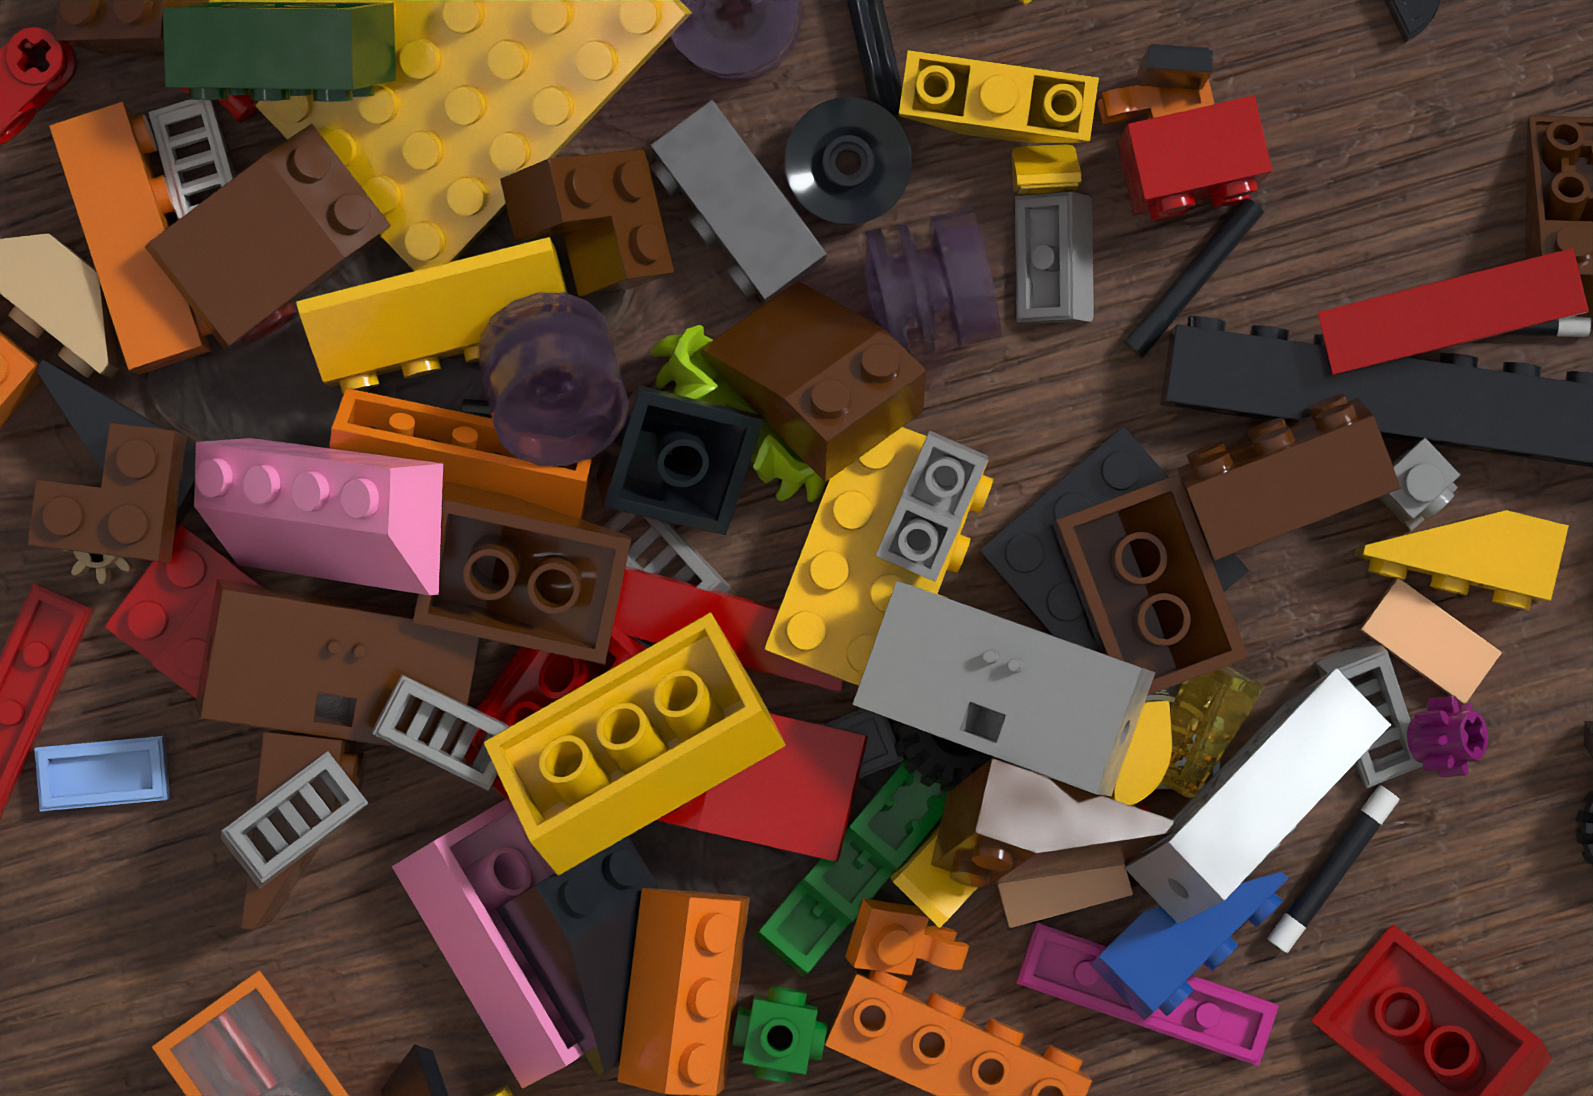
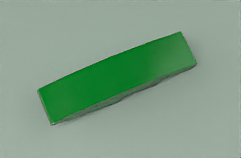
(871, 852)

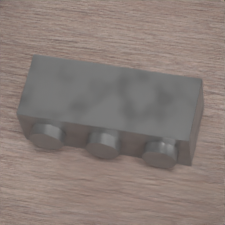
(735, 204)

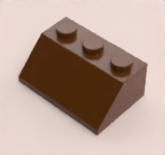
(1151, 584)

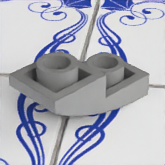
(932, 506)

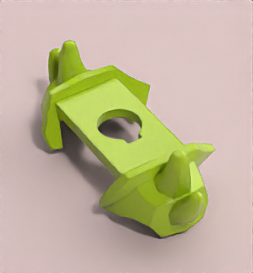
(699, 381)

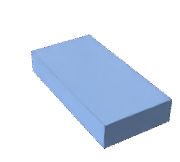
(102, 773)

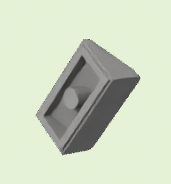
(1054, 258)

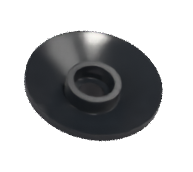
(842, 127)

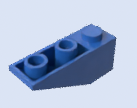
(1158, 955)

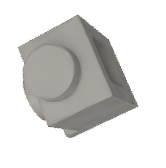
(1424, 482)

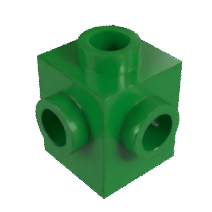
(784, 1008)

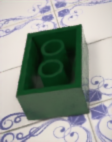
(279, 49)

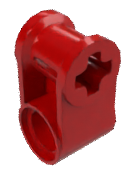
(23, 86)

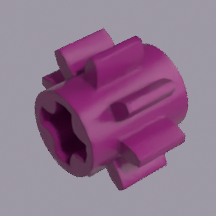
(1447, 736)

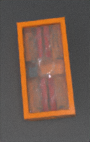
(246, 1048)

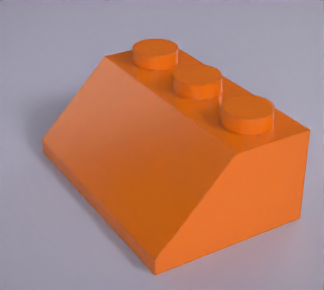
(683, 991)

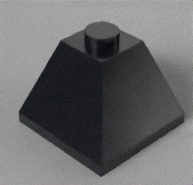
(679, 460)

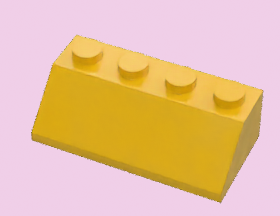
(422, 314)
(633, 744)

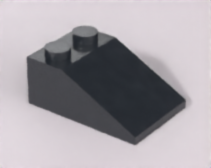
(582, 943)

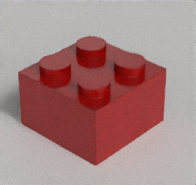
(1194, 158)

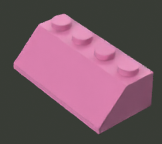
(323, 511)
(456, 891)

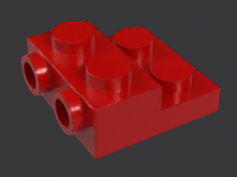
(172, 607)

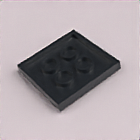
(1031, 557)

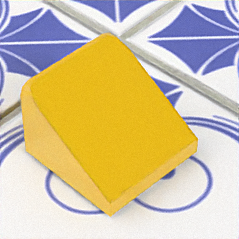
(1045, 169)

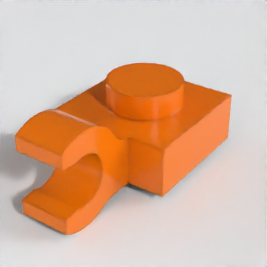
(1132, 101)
(895, 935)

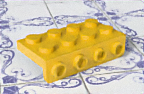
(839, 581)

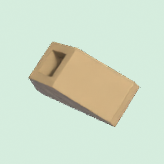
(60, 295)

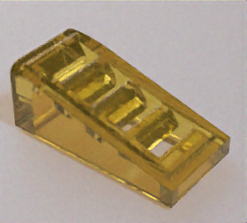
(1214, 710)

